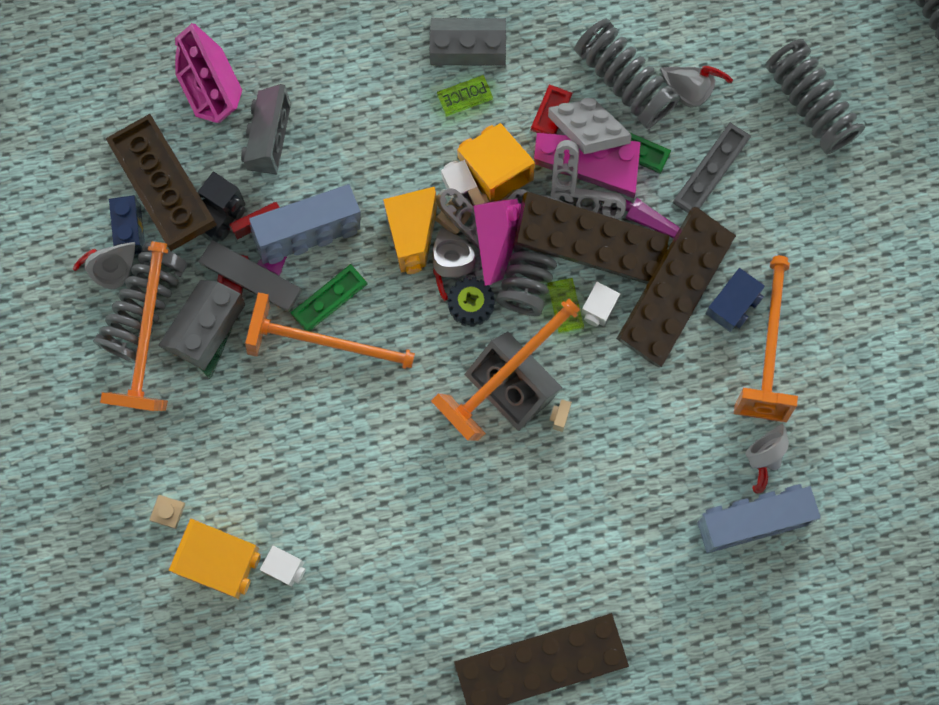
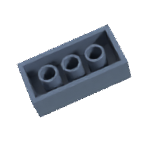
(306, 224)
(758, 519)

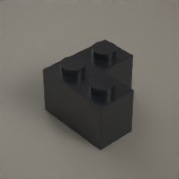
(224, 204)

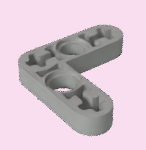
(569, 189)
(469, 231)

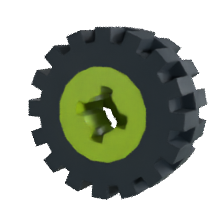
(474, 311)

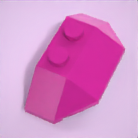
(205, 75)

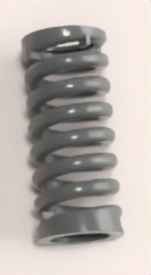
(647, 114)
(829, 140)
(536, 274)
(105, 337)

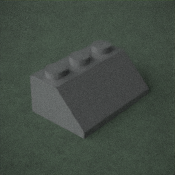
(468, 41)
(267, 130)
(203, 323)
(523, 391)

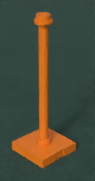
(262, 326)
(135, 395)
(764, 402)
(461, 414)

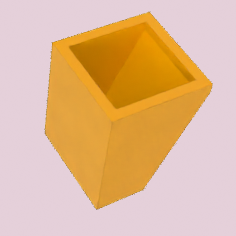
(497, 162)
(411, 227)
(215, 559)

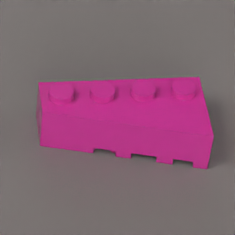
(609, 168)

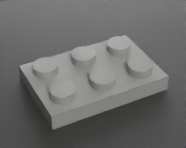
(589, 125)

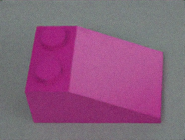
(496, 233)

